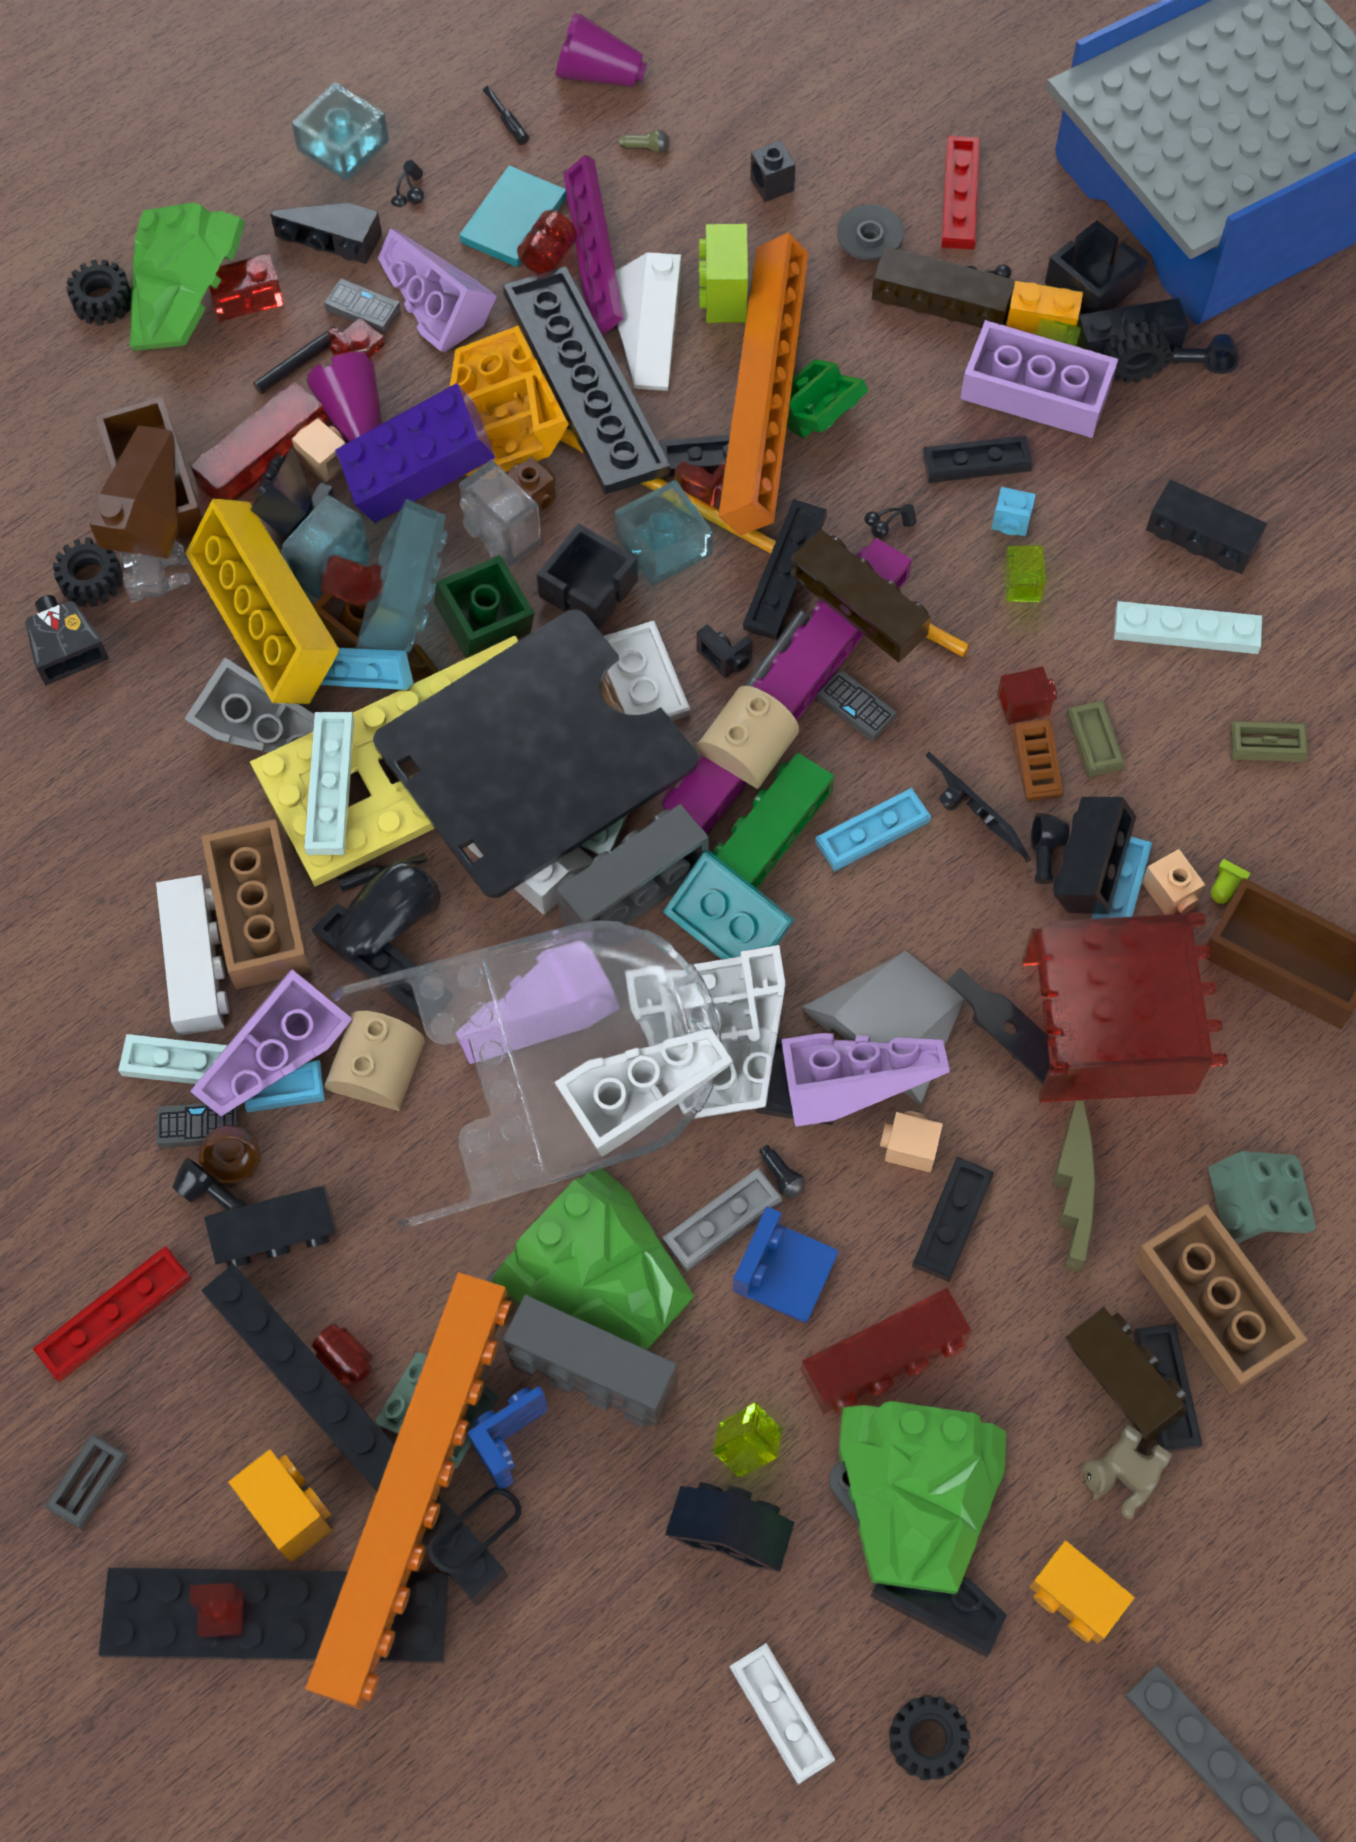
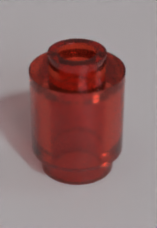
(342, 1355)

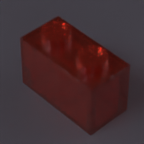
(246, 288)

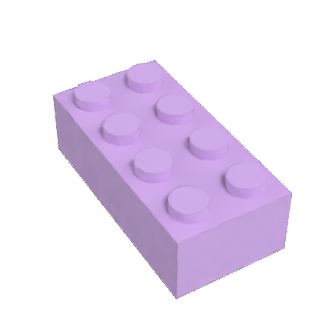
(1038, 378)

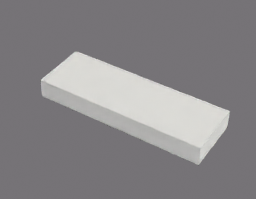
(782, 1714)

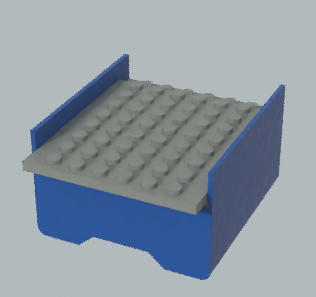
(1218, 140)

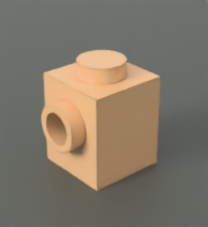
(316, 449)
(1173, 884)
(911, 1140)

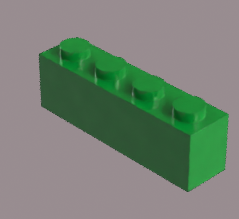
(776, 819)

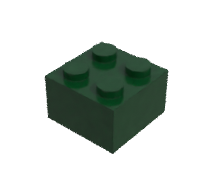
(483, 606)

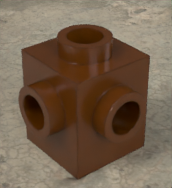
(536, 481)

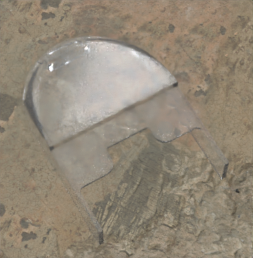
(534, 1017)

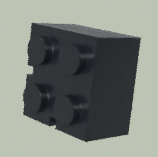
(1092, 269)
(587, 575)

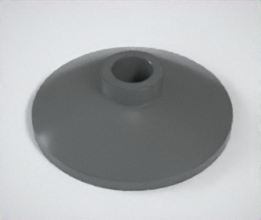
(867, 231)

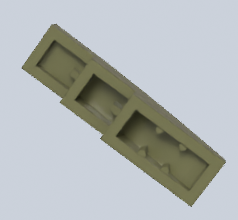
(1076, 1174)

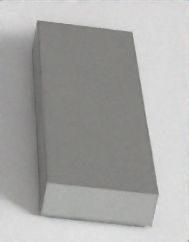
(721, 1220)

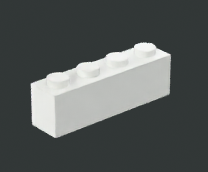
(191, 955)

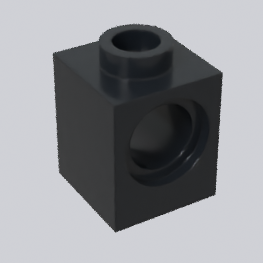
(772, 171)

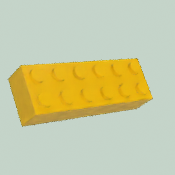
(261, 602)

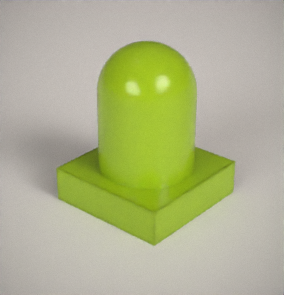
(1227, 882)

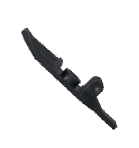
(959, 791)
(995, 1010)

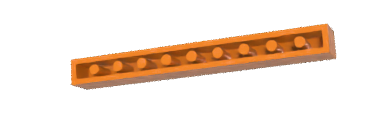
(764, 386)
(409, 1492)

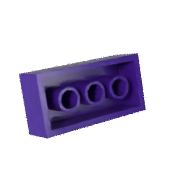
(415, 453)

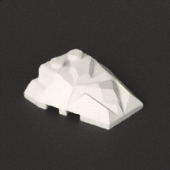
(749, 1007)

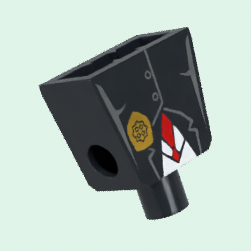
(62, 640)

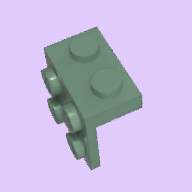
(1261, 1194)

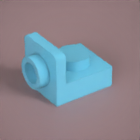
(1013, 511)

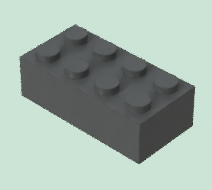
(636, 873)
(591, 1362)

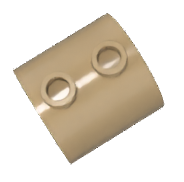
(749, 735)
(375, 1059)

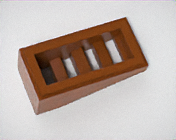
(1035, 737)

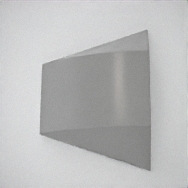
(891, 1002)

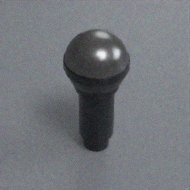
(790, 1182)

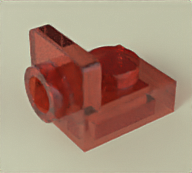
(356, 338)
(699, 482)
(351, 580)
(218, 1609)

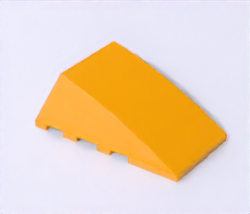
(510, 397)

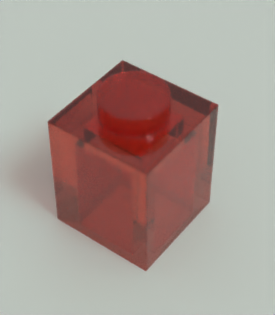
(1026, 695)

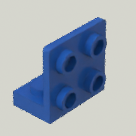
(783, 1268)
(492, 1428)

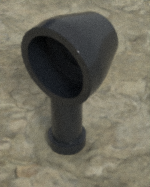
(1219, 356)
(1046, 834)
(194, 1183)

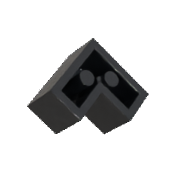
(730, 1525)

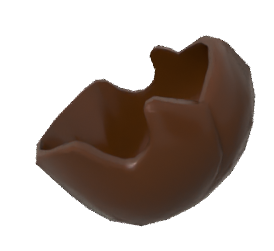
(229, 1154)

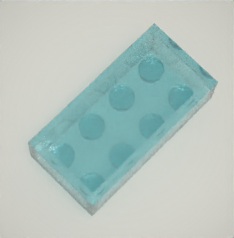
(408, 566)

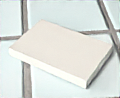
(645, 673)

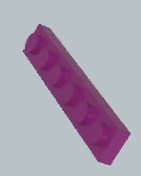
(593, 244)

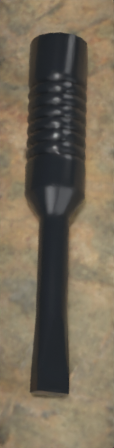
(508, 119)
(364, 876)

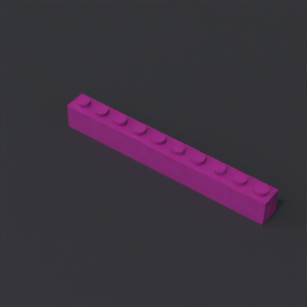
(792, 680)

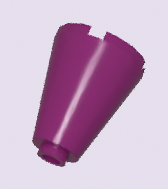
(598, 56)
(348, 393)

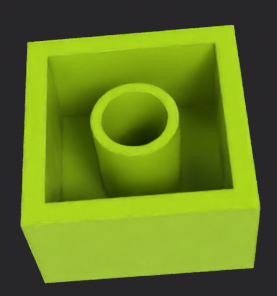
(724, 273)

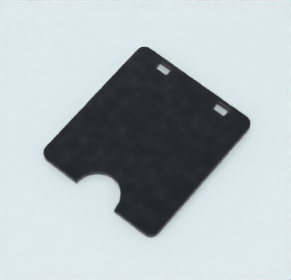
(532, 754)

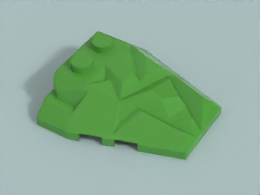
(172, 268)
(598, 1263)
(920, 1489)

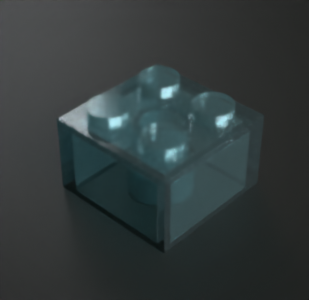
(340, 131)
(325, 532)
(664, 532)

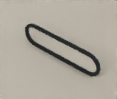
(483, 1546)

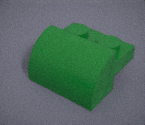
(821, 396)

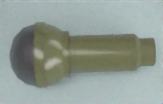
(655, 141)

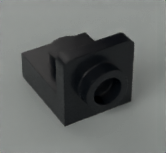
(720, 653)

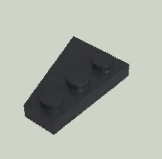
(963, 1617)

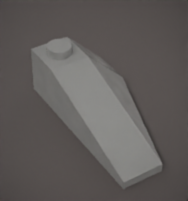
(241, 713)

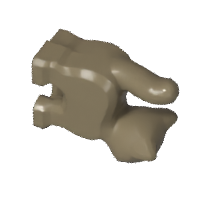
(1133, 1469)

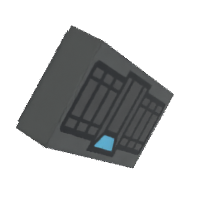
(358, 302)
(856, 706)
(189, 1124)

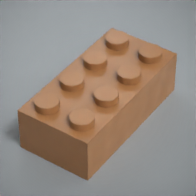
(255, 904)
(1219, 1299)

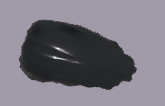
(386, 908)

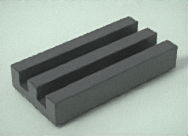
(99, 1490)

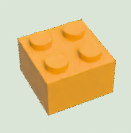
(280, 1506)

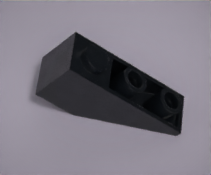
(331, 228)
(282, 493)

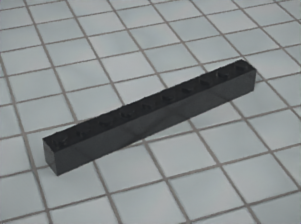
(340, 1417)

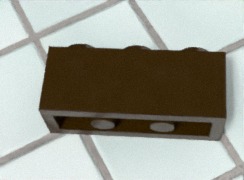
(1128, 1373)

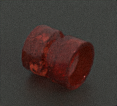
(547, 242)

